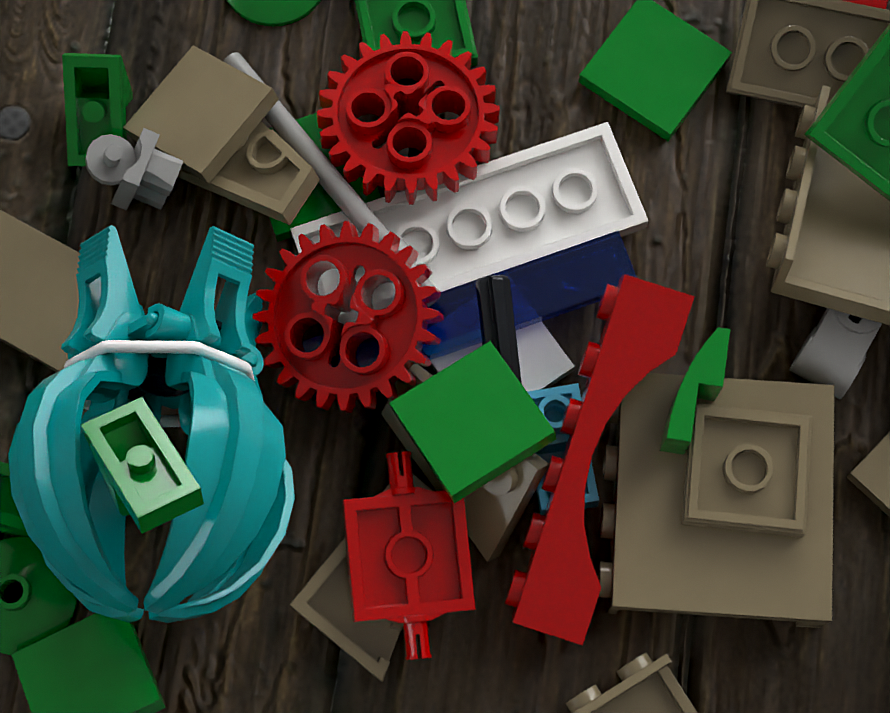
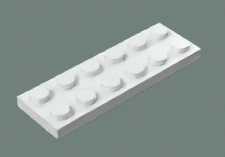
(506, 215)

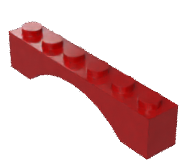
(638, 336)

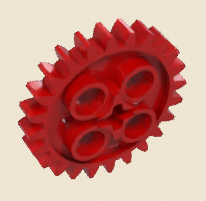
(372, 88)
(298, 305)

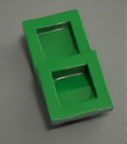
(702, 381)

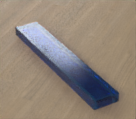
(538, 291)

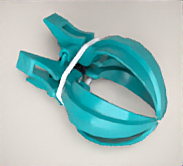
(234, 444)

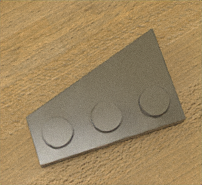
(263, 176)

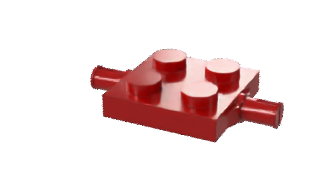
(407, 556)

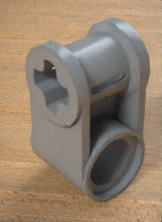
(835, 351)

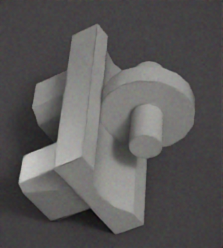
(139, 171)

